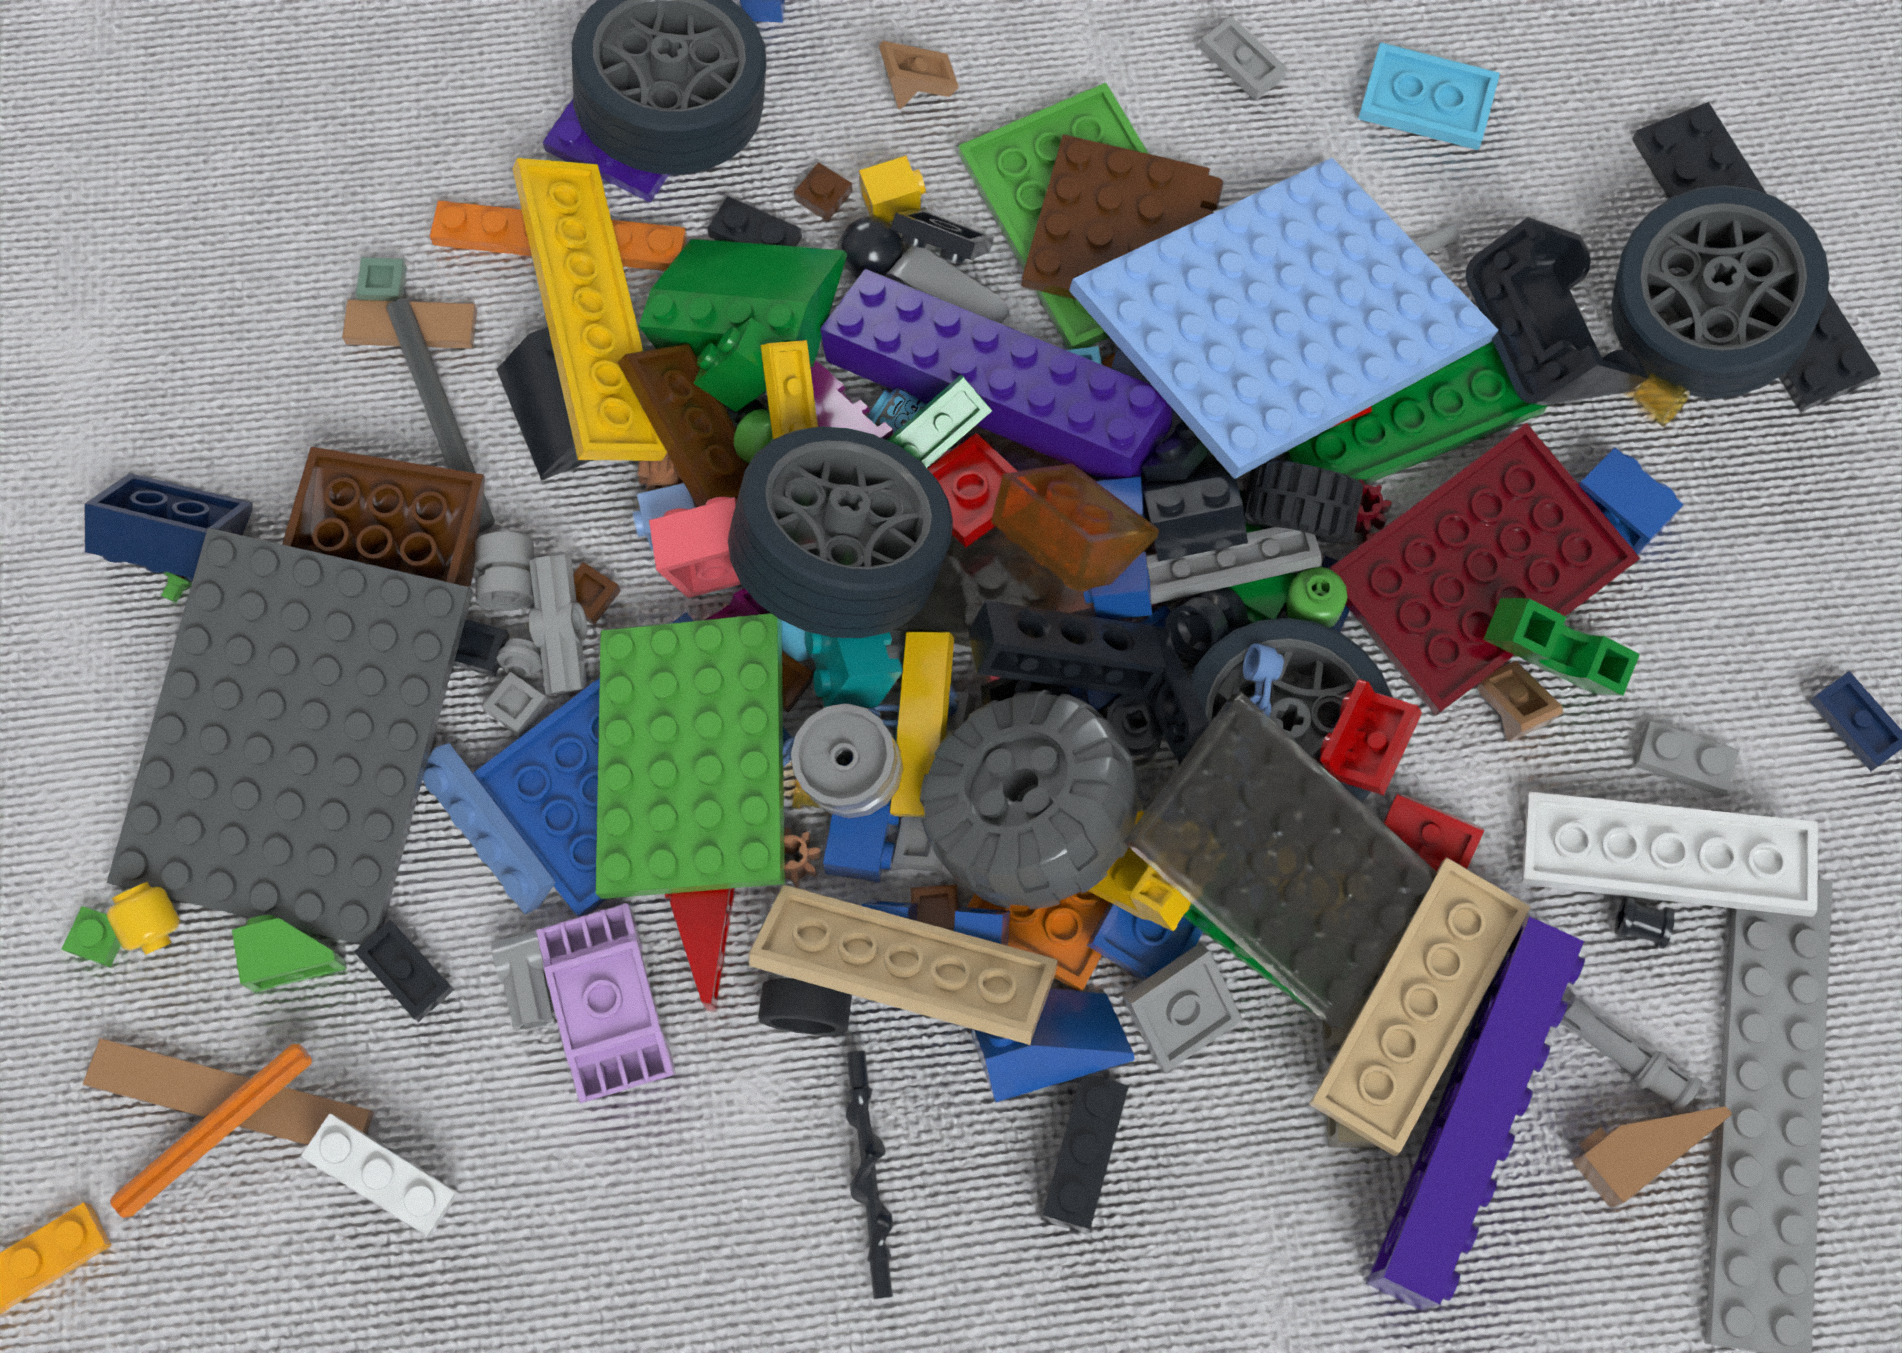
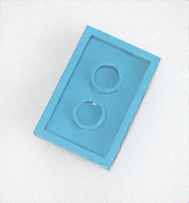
(1429, 96)

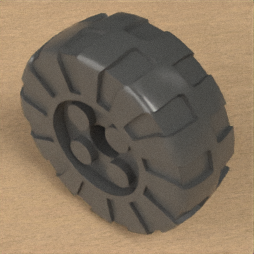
(1031, 799)

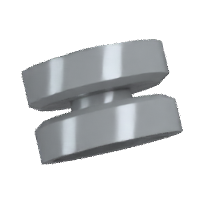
(829, 741)

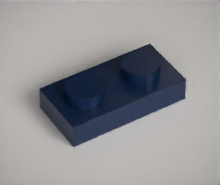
(1859, 720)

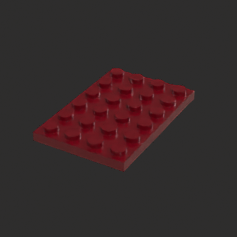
(1488, 533)

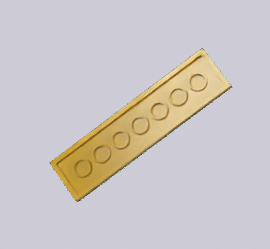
(585, 307)

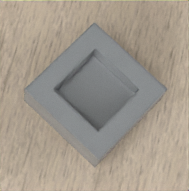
(515, 704)

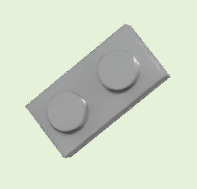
(1243, 58)
(1686, 758)

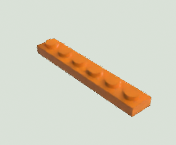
(505, 232)

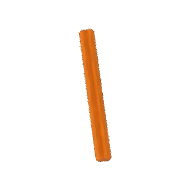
(210, 1130)

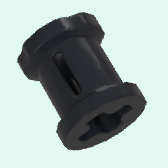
(1644, 922)

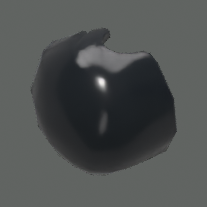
(870, 246)

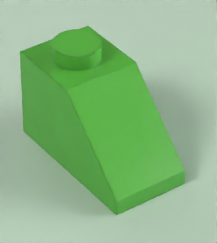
(278, 954)

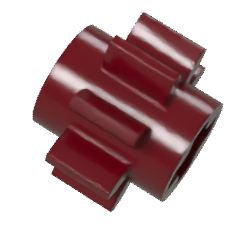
(1371, 509)

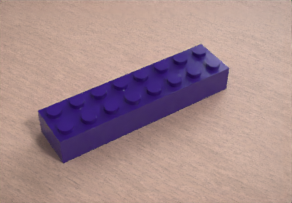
(1033, 388)
(1475, 1117)

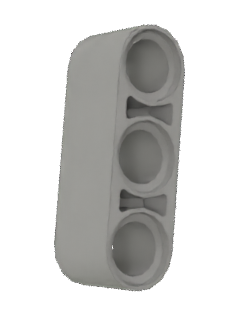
(934, 276)

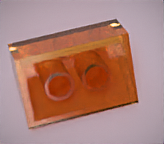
(1071, 524)

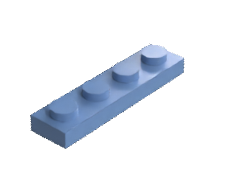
(487, 829)

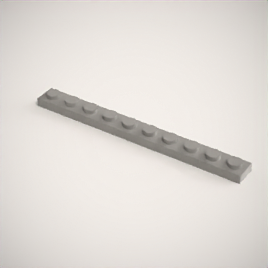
(1265, 555)

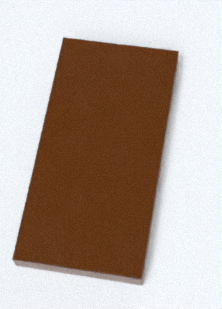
(687, 421)

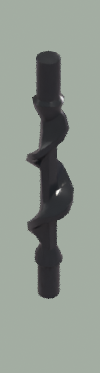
(864, 1184)

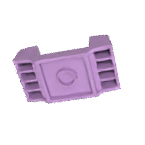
(604, 1003)

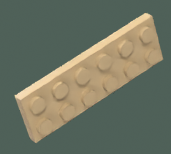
(904, 963)
(1420, 1007)

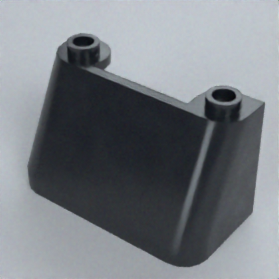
(1541, 334)

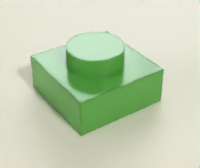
(92, 938)

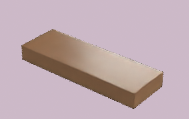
(440, 323)

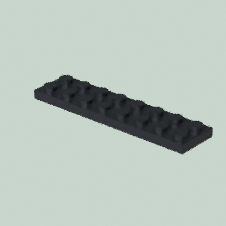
(1698, 153)

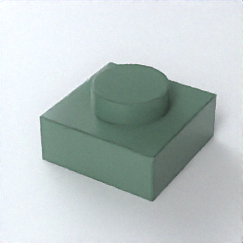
(381, 279)

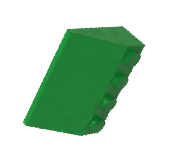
(729, 282)

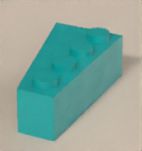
(852, 669)

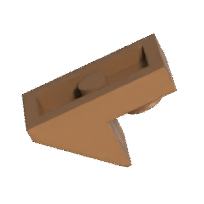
(917, 70)
(1519, 700)

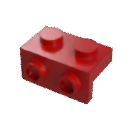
(1369, 738)
(1432, 831)

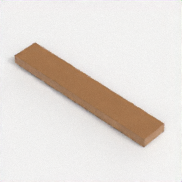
(202, 1089)

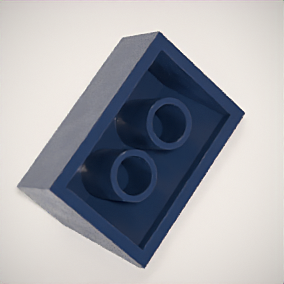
(158, 523)

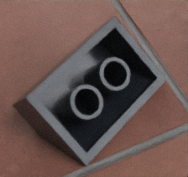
(539, 404)

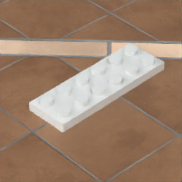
(1671, 853)

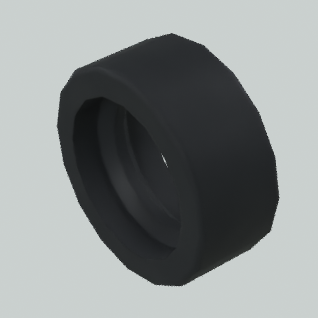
(803, 1007)

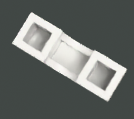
(379, 1175)

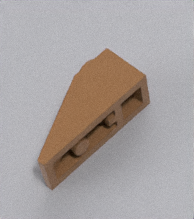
(1635, 1153)

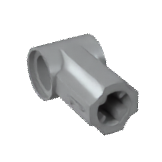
(525, 983)

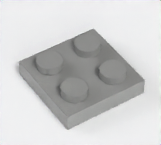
(1182, 1007)

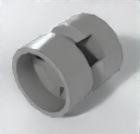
(505, 571)

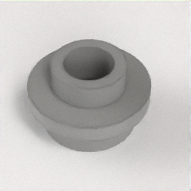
(520, 657)

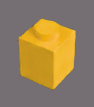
(891, 188)

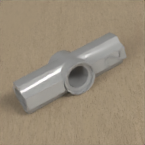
(558, 624)

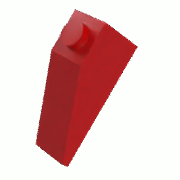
(704, 930)

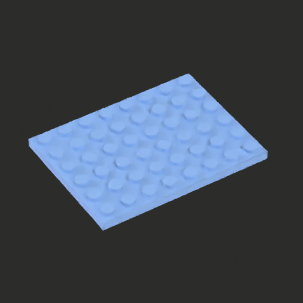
(1282, 315)

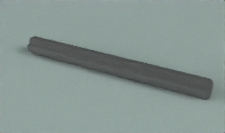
(433, 395)

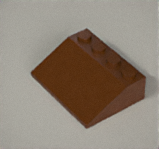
(388, 514)

